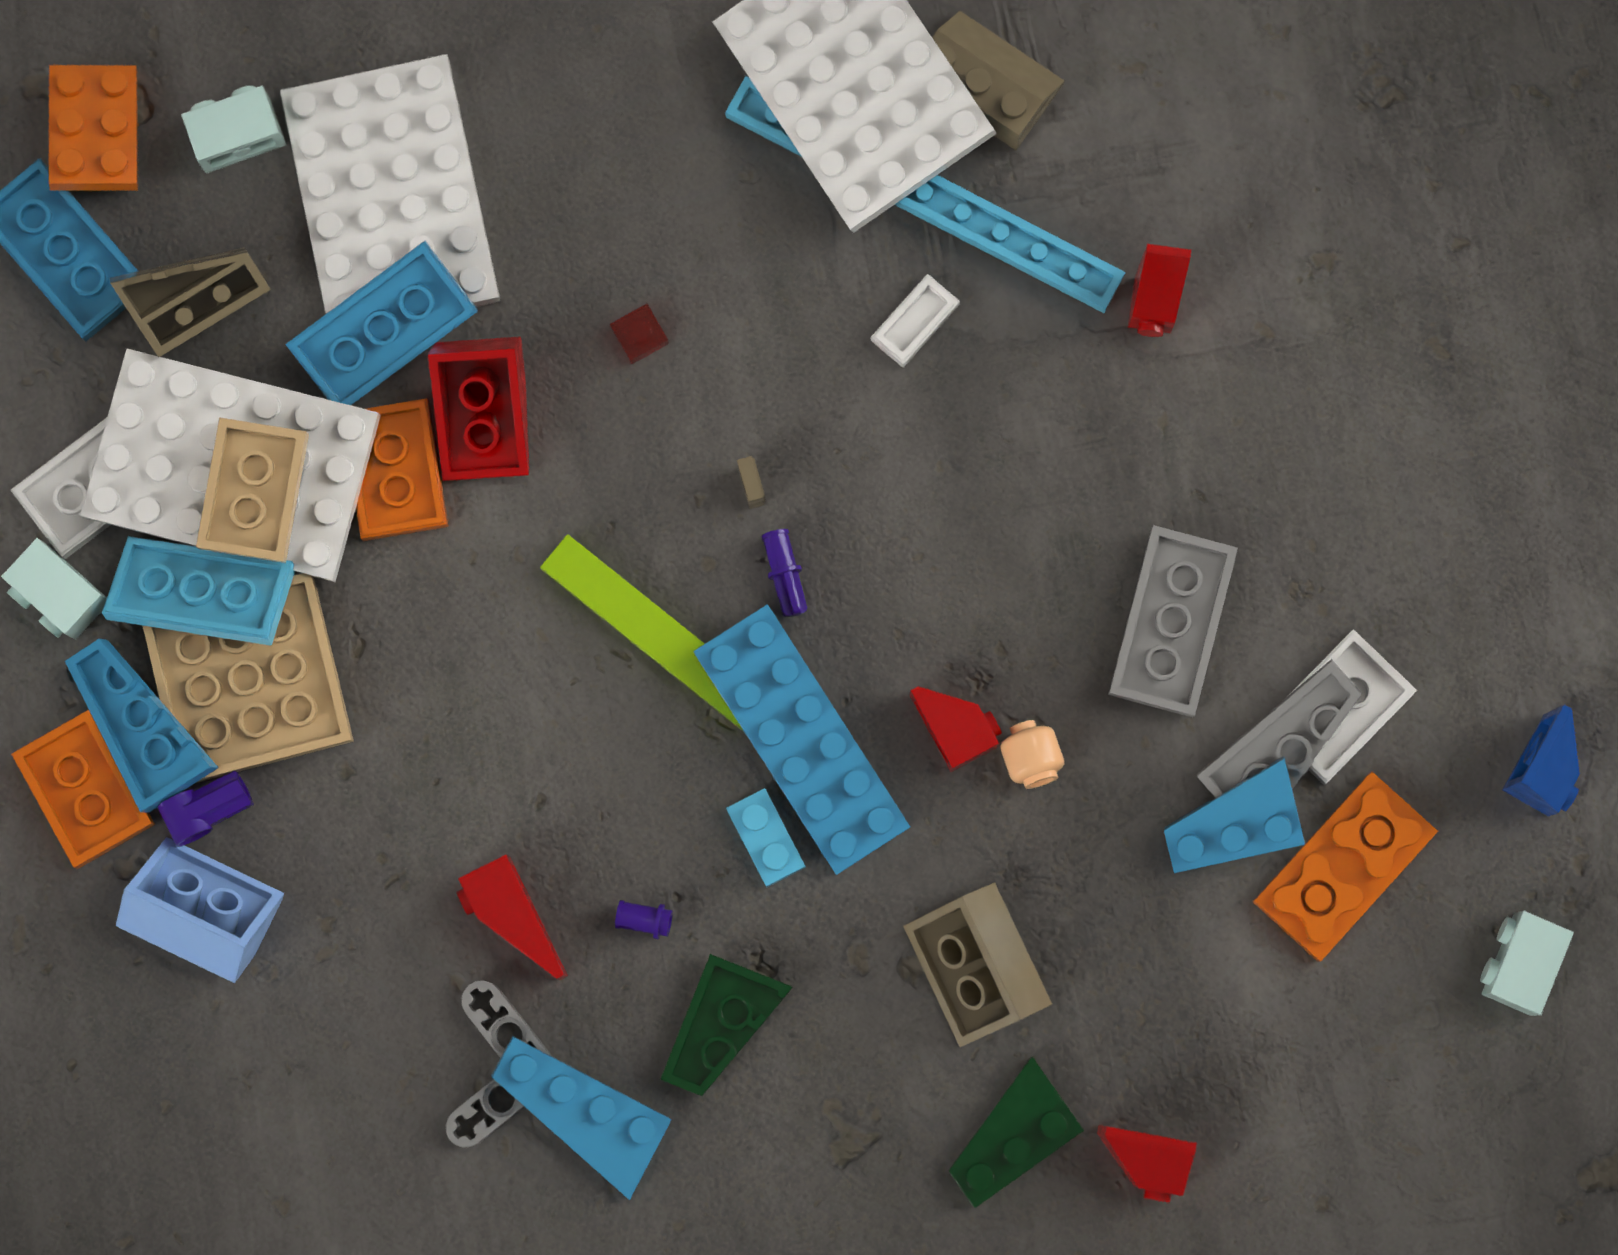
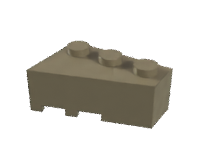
(189, 295)

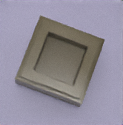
(751, 482)

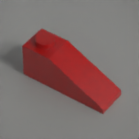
(1158, 289)
(505, 907)

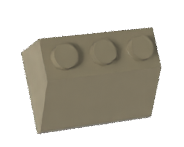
(999, 77)
(977, 964)

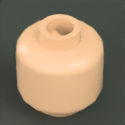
(1032, 754)

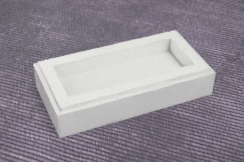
(915, 320)

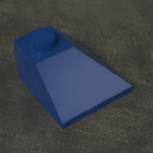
(1548, 765)

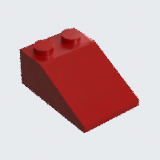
(480, 407)

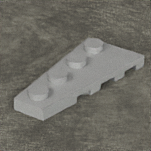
(1291, 729)

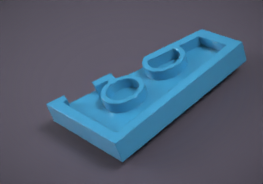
(1239, 824)

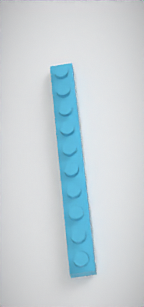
(971, 220)

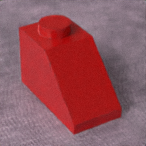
(956, 726)

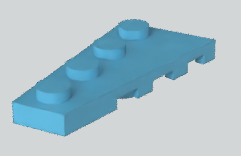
(140, 732)
(589, 1116)

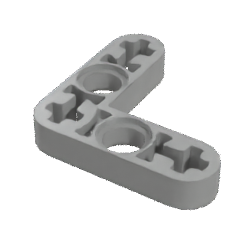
(478, 1018)

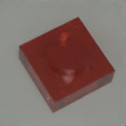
(639, 333)

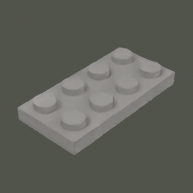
(1173, 621)

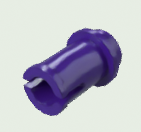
(644, 918)

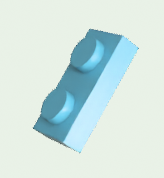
(765, 837)

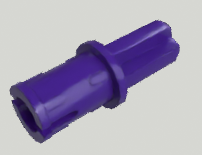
(784, 572)

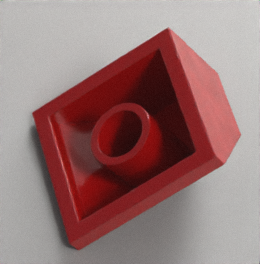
(1151, 1161)

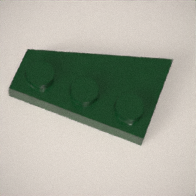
(719, 1022)
(1015, 1136)

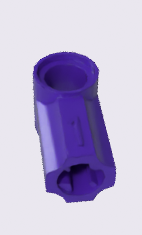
(195, 812)

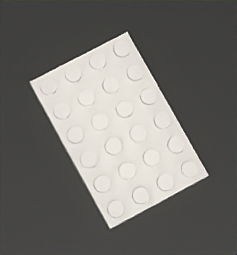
(857, 95)
(384, 171)
(162, 443)

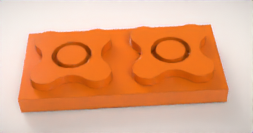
(1345, 866)

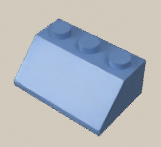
(198, 909)

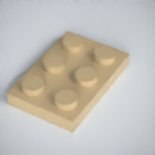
(252, 490)

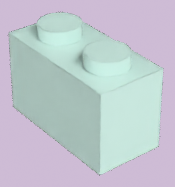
(233, 128)
(54, 589)
(1525, 962)

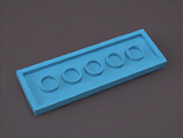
(801, 739)

